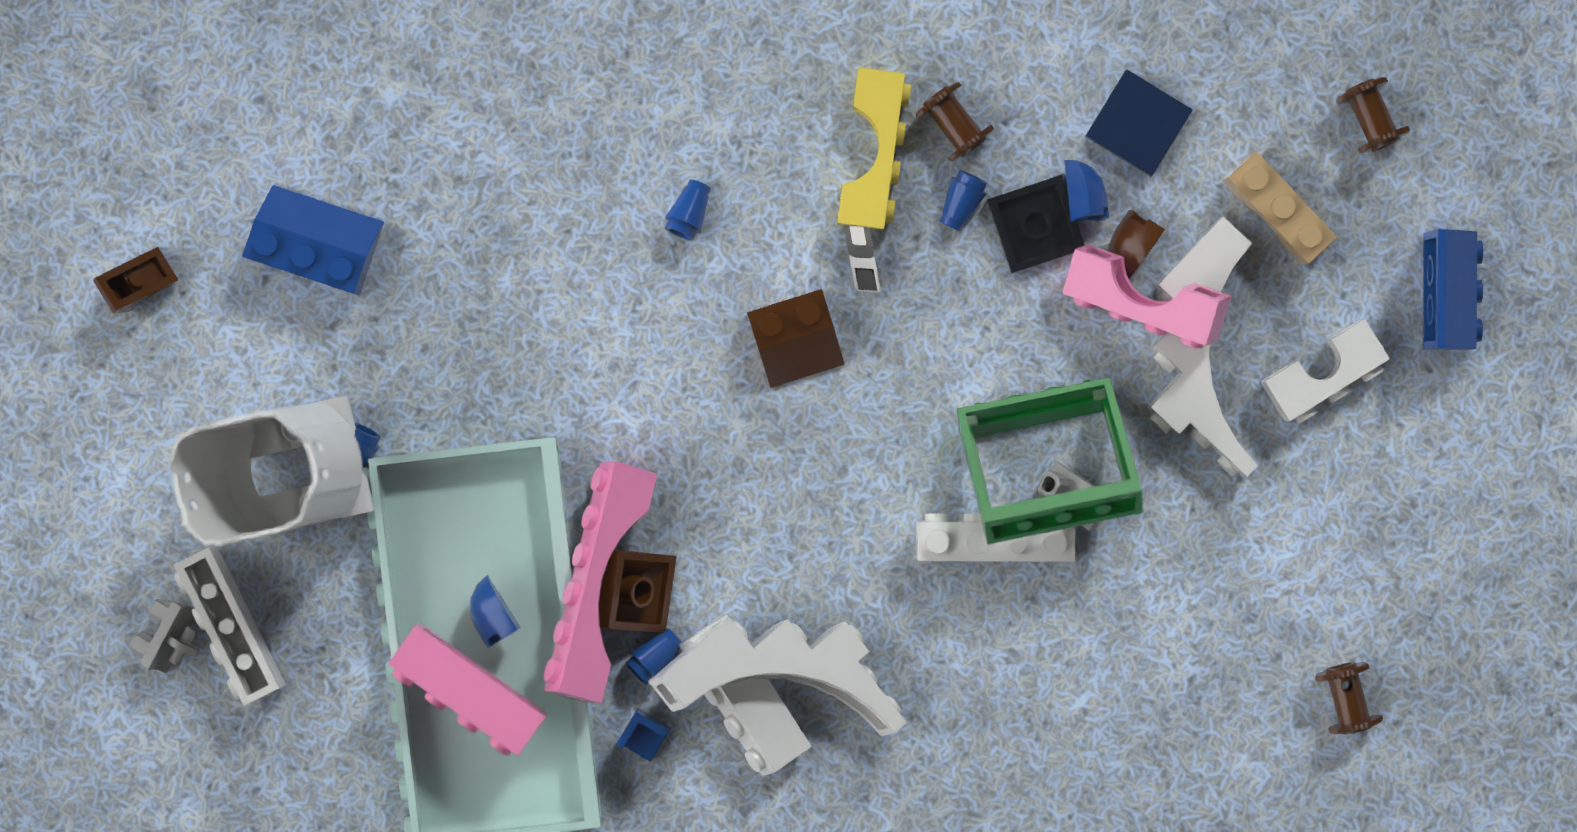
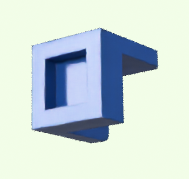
(643, 735)

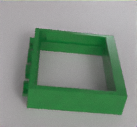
(1062, 509)

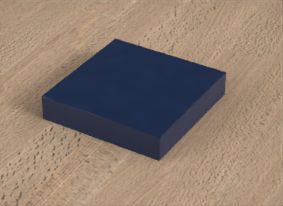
(1138, 123)

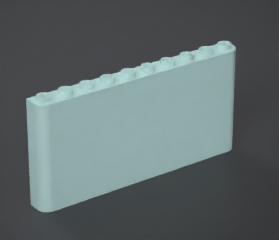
(439, 532)

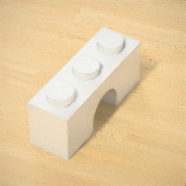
(1356, 356)

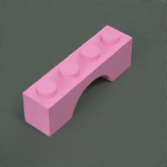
(1101, 281)

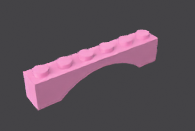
(579, 657)

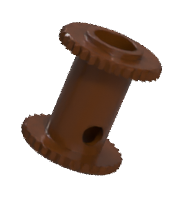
(1372, 115)
(954, 121)
(1348, 702)

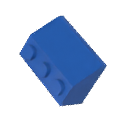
(313, 239)
(1451, 290)

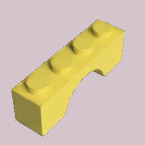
(878, 99)

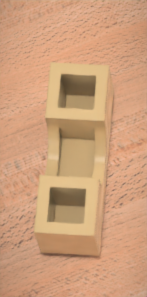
(1281, 207)

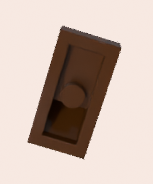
(135, 281)

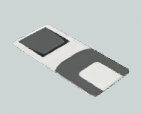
(862, 258)

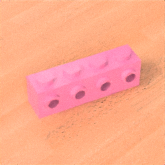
(467, 689)

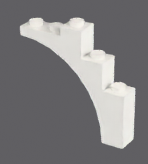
(1191, 393)
(780, 653)

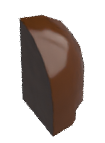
(1134, 240)

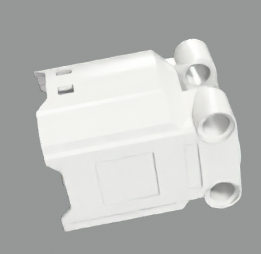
(221, 481)

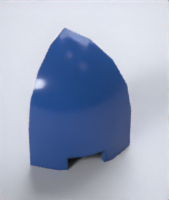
(1085, 192)
(490, 613)

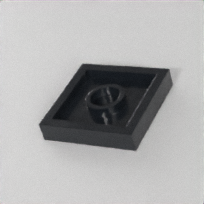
(1035, 224)

